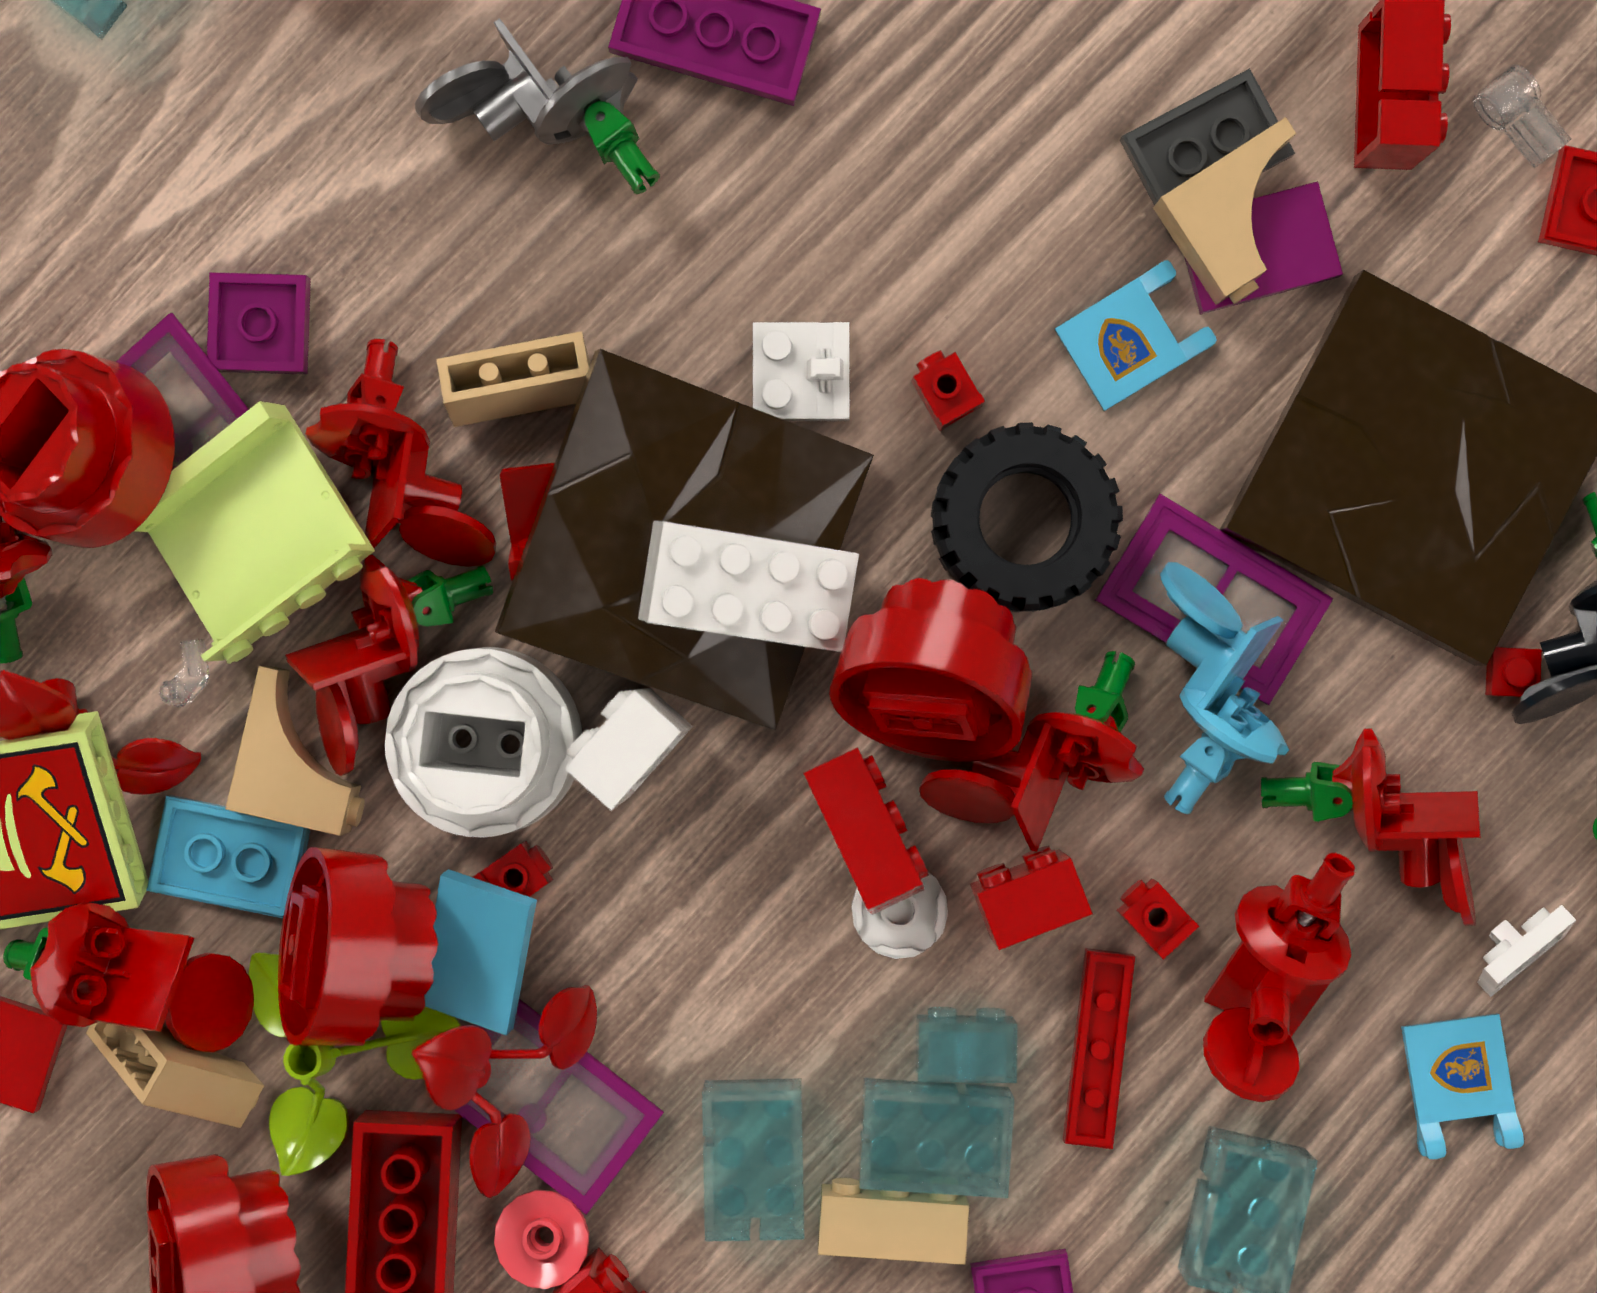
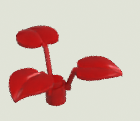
(52, 706)
(458, 1065)

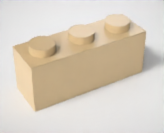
(513, 378)
(892, 1224)

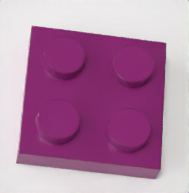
(259, 323)

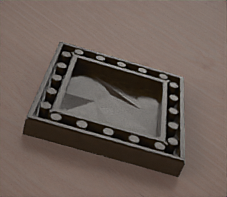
(684, 456)
(1419, 469)

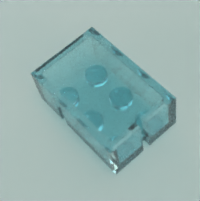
(935, 1139)
(753, 1159)
(1247, 1214)

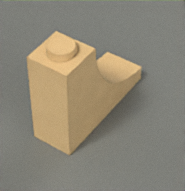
(1214, 212)
(279, 776)
(177, 1078)

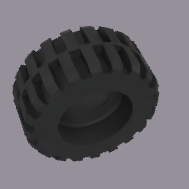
(1077, 476)

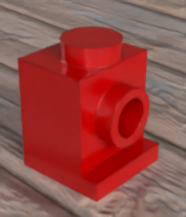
(944, 407)
(529, 861)
(1171, 931)

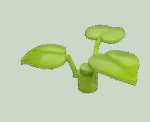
(301, 1121)

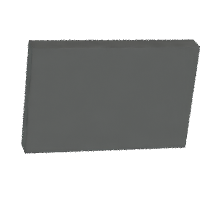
(1199, 134)

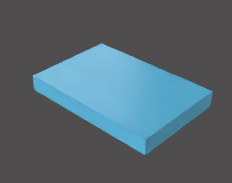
(225, 857)
(479, 951)

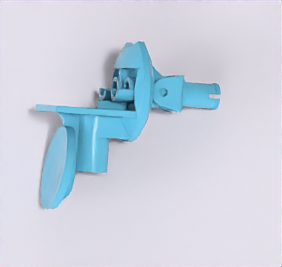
(1223, 655)

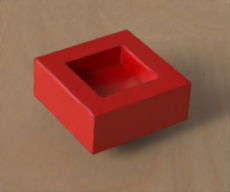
(1512, 671)

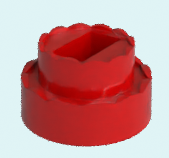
(81, 448)
(935, 673)
(352, 949)
(218, 1230)

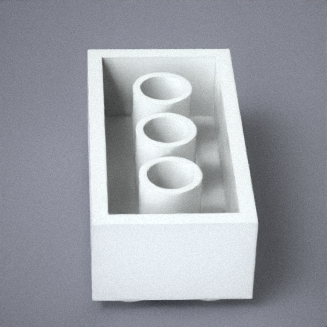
(747, 586)
(627, 746)

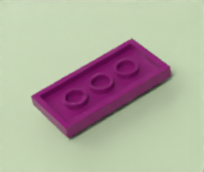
(728, 42)

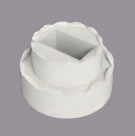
(482, 786)

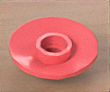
(526, 1254)

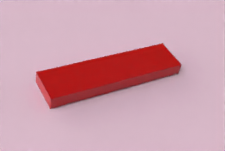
(1099, 1048)

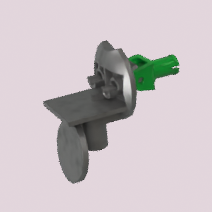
(581, 105)

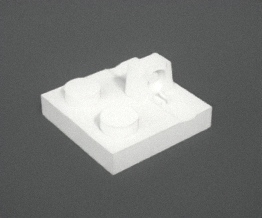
(801, 370)
(1516, 952)

